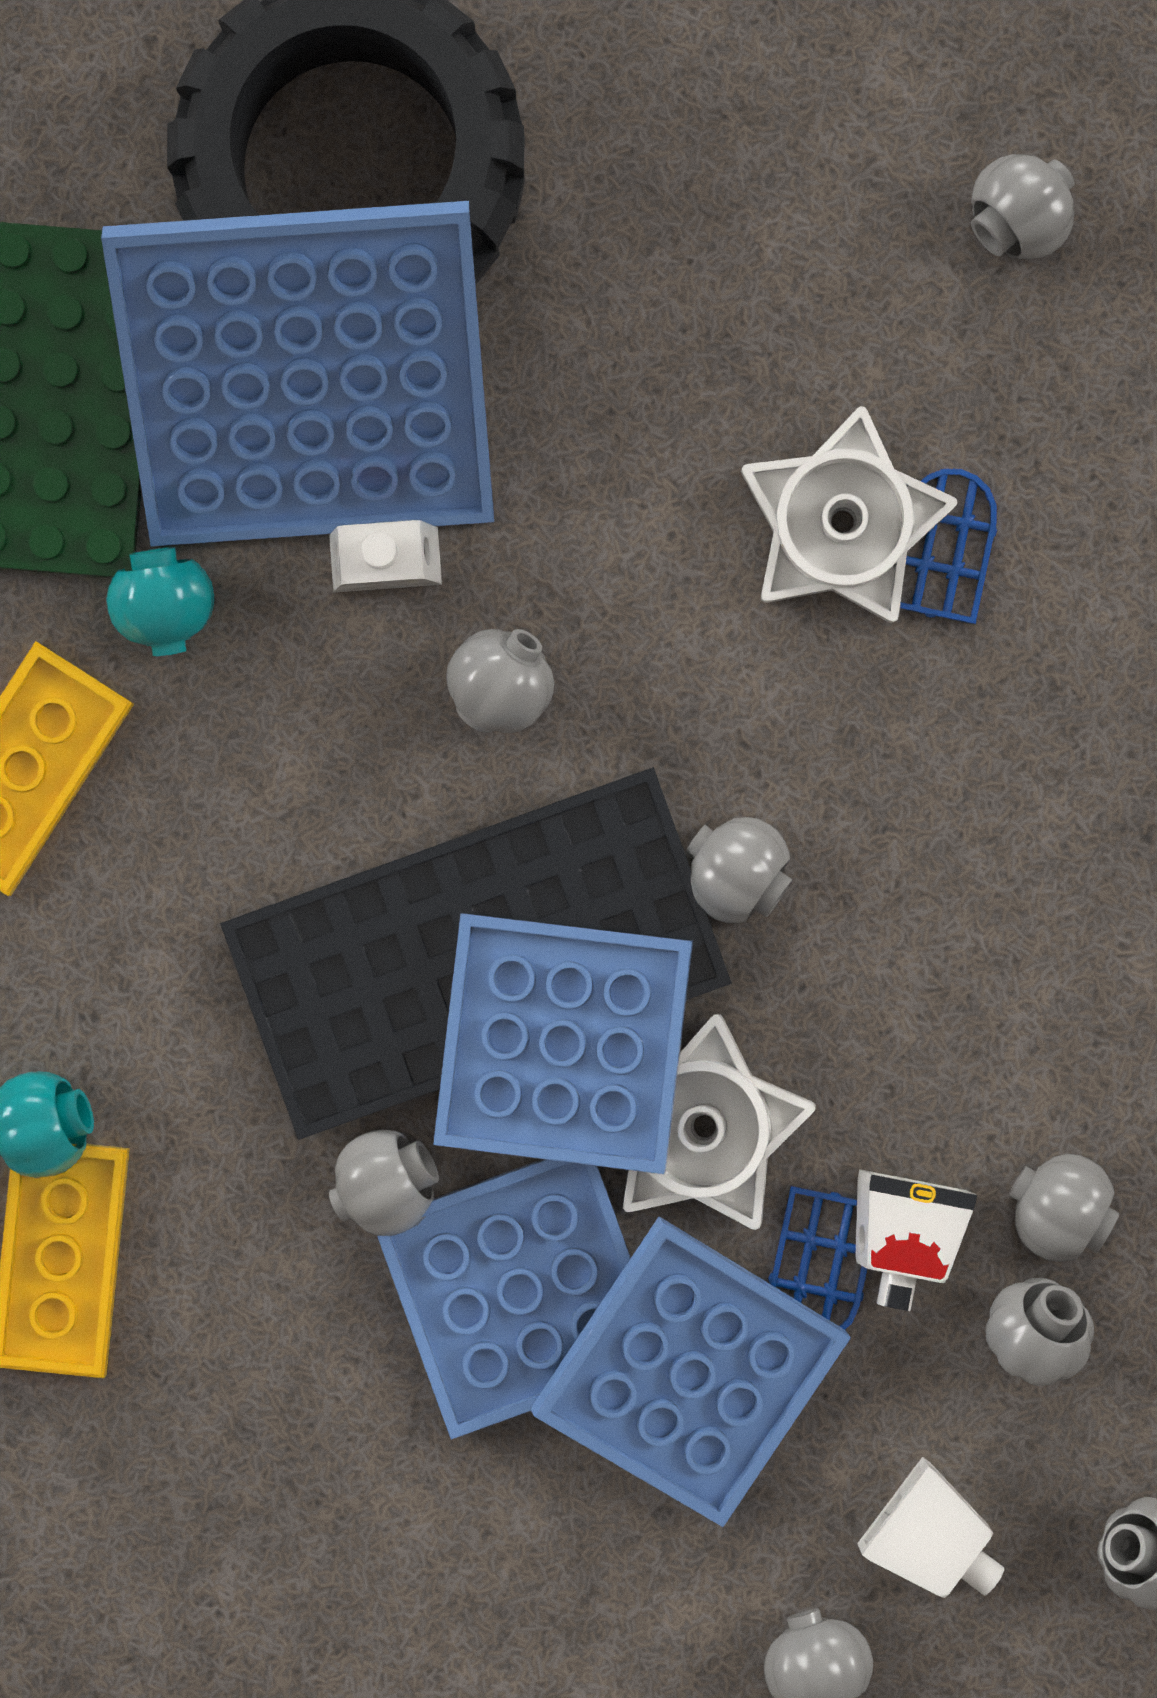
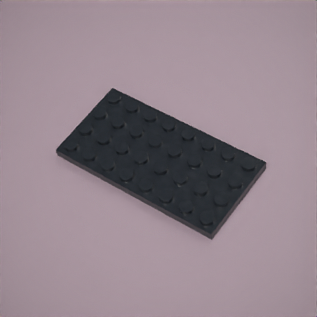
(362, 969)

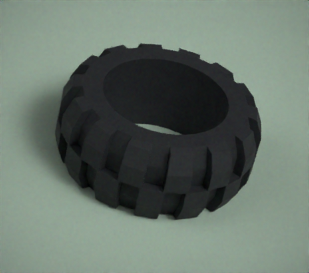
(278, 40)

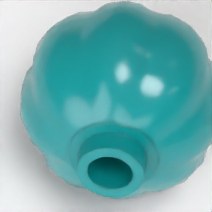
(160, 600)
(41, 1122)

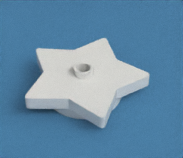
(851, 476)
(750, 1121)

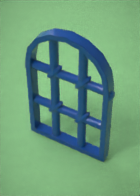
(957, 568)
(811, 1240)

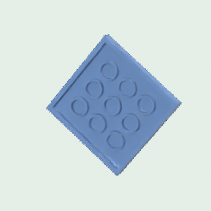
(563, 1043)
(505, 1284)
(690, 1372)

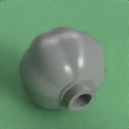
(1024, 203)
(500, 680)
(739, 869)
(383, 1182)
(1063, 1207)
(1040, 1331)
(1130, 1552)
(818, 1659)

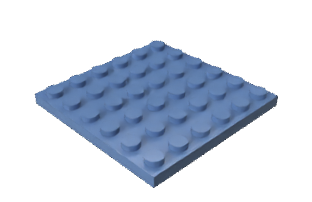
(302, 371)

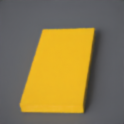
(50, 740)
(62, 1265)

